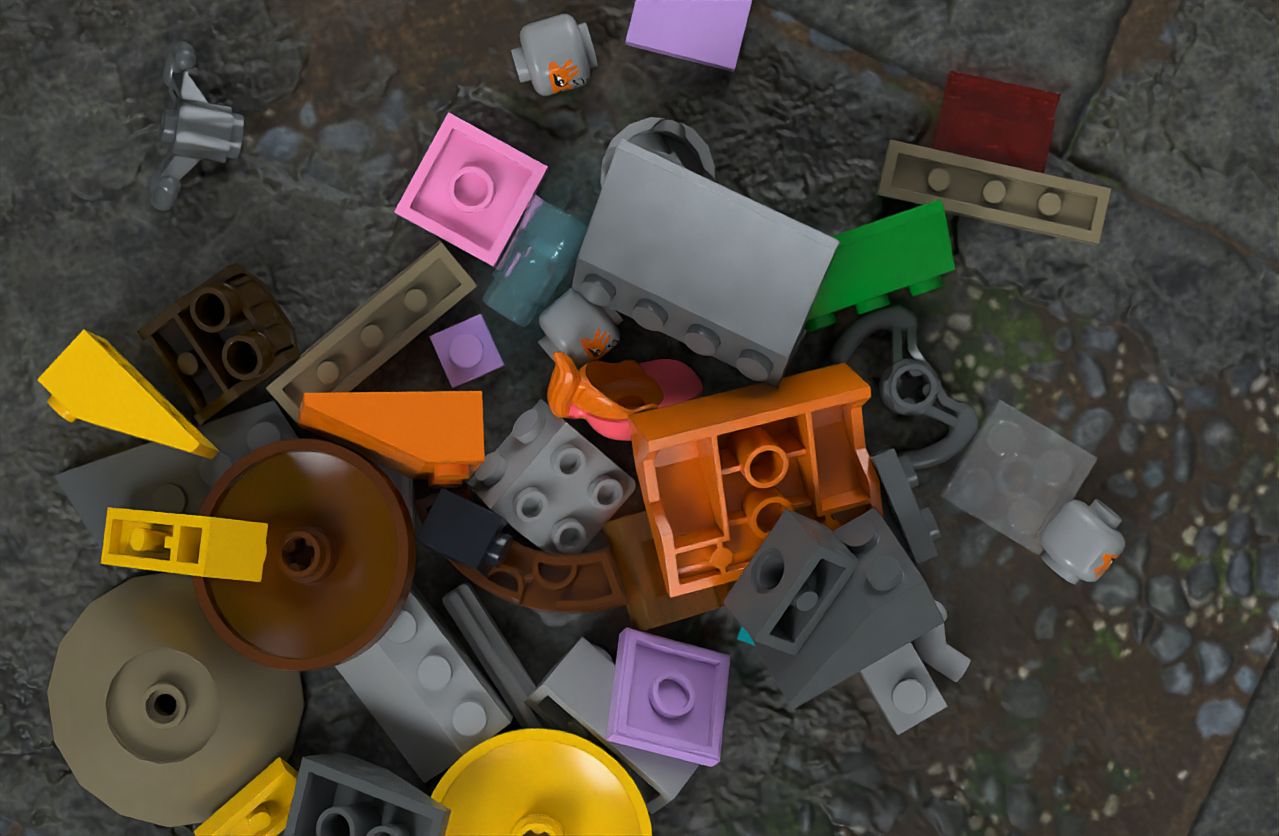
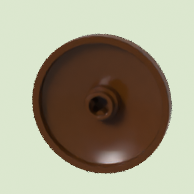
(332, 562)

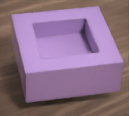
(467, 351)

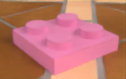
(471, 190)

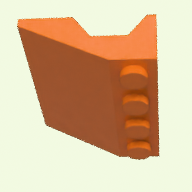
(734, 461)

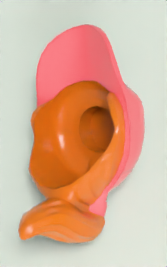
(612, 391)

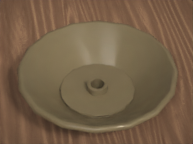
(108, 718)

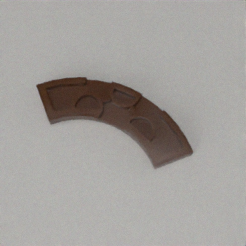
(546, 579)

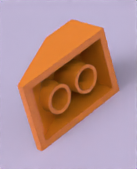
(412, 433)

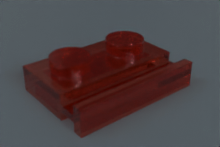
(996, 121)

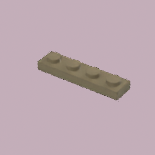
(994, 192)
(375, 329)

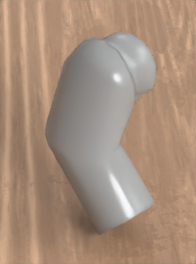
(938, 654)

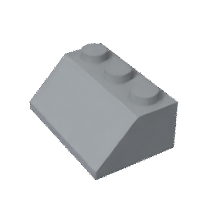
(426, 690)

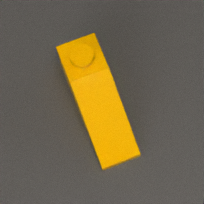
(106, 390)
(185, 544)

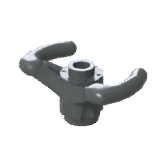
(191, 128)
(910, 383)

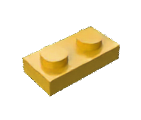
(257, 808)

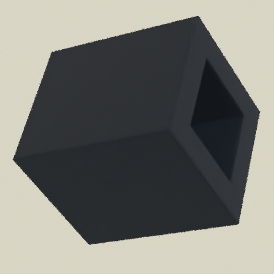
(466, 533)

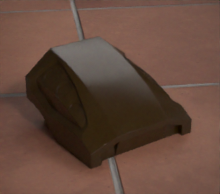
(222, 340)

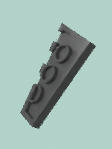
(168, 478)

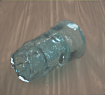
(535, 261)

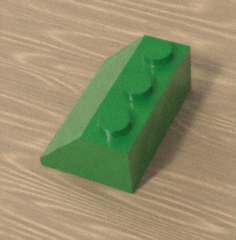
(882, 258)

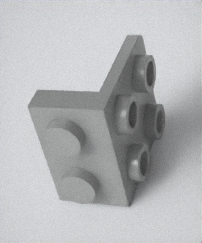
(551, 483)

